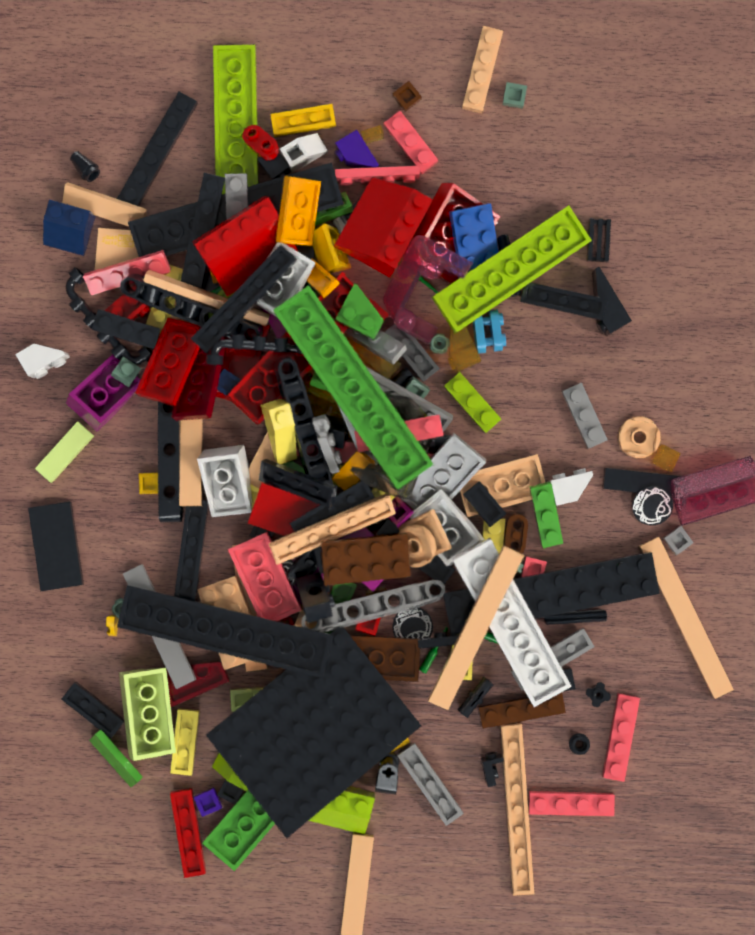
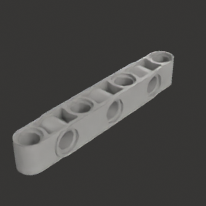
(377, 605)

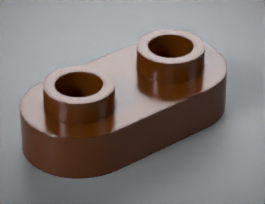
(516, 535)

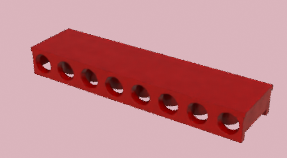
(260, 383)

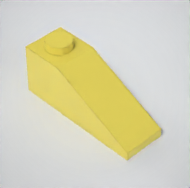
(280, 430)

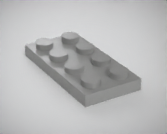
(452, 469)

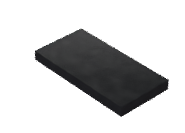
(56, 546)

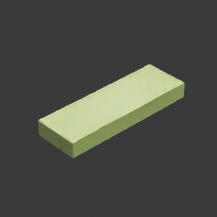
(64, 452)

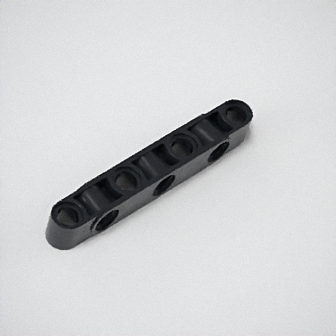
(185, 307)
(294, 392)
(168, 466)

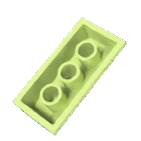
(147, 713)

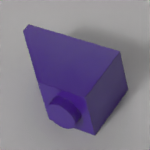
(355, 152)

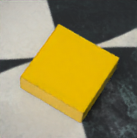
(148, 483)

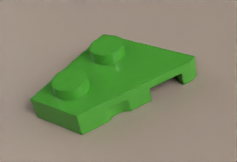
(360, 314)

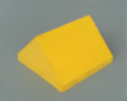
(327, 255)

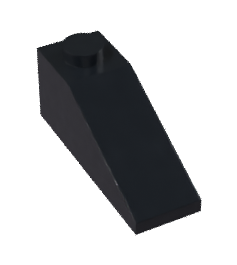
(615, 314)

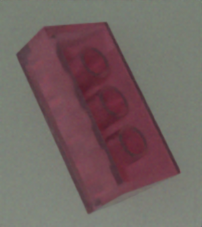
(714, 490)

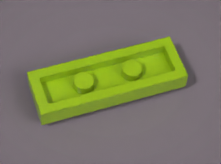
(472, 402)

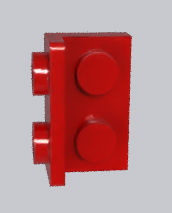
(129, 307)

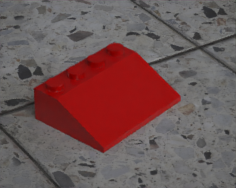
(437, 223)
(383, 224)
(240, 244)

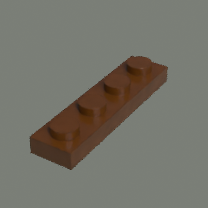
(519, 710)

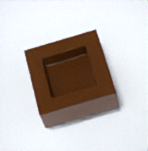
(407, 96)

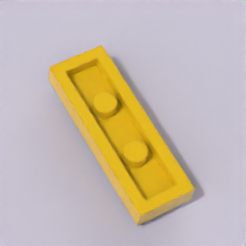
(303, 120)

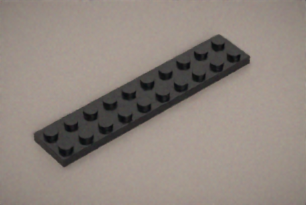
(173, 227)
(570, 588)
(225, 631)

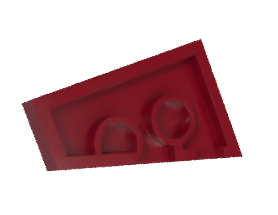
(207, 678)

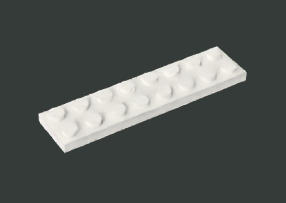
(515, 628)

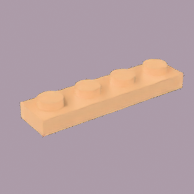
(482, 69)

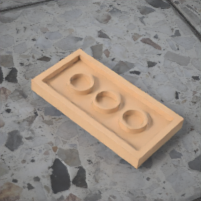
(507, 482)
(227, 595)

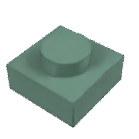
(514, 95)
(126, 372)
(417, 387)

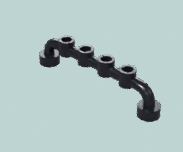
(79, 304)
(258, 344)

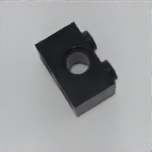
(314, 597)

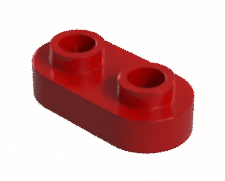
(259, 141)

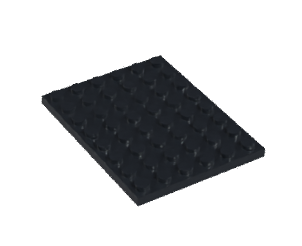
(313, 735)

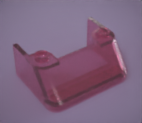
(425, 259)

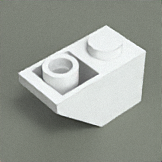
(303, 151)
(39, 359)
(570, 488)

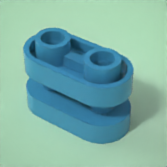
(497, 339)

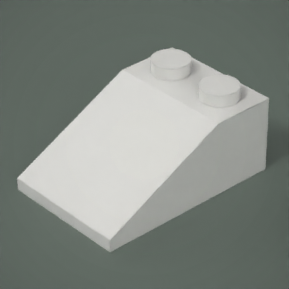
(289, 284)
(226, 480)
(455, 524)

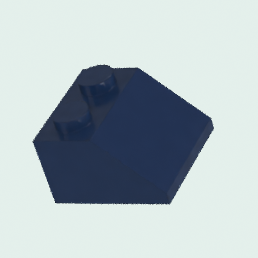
(67, 227)

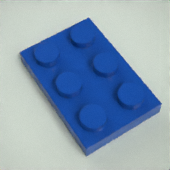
(474, 233)

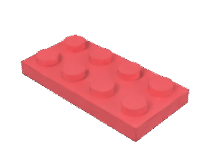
(264, 579)

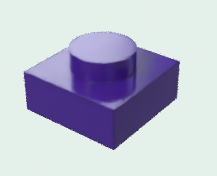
(208, 802)

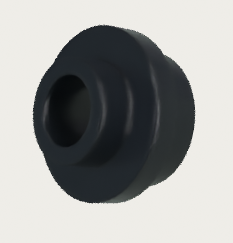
(579, 750)

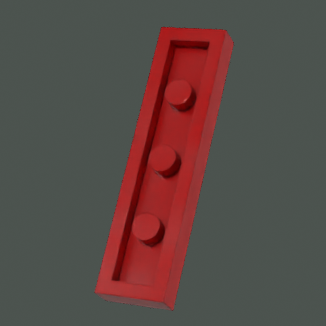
(188, 832)

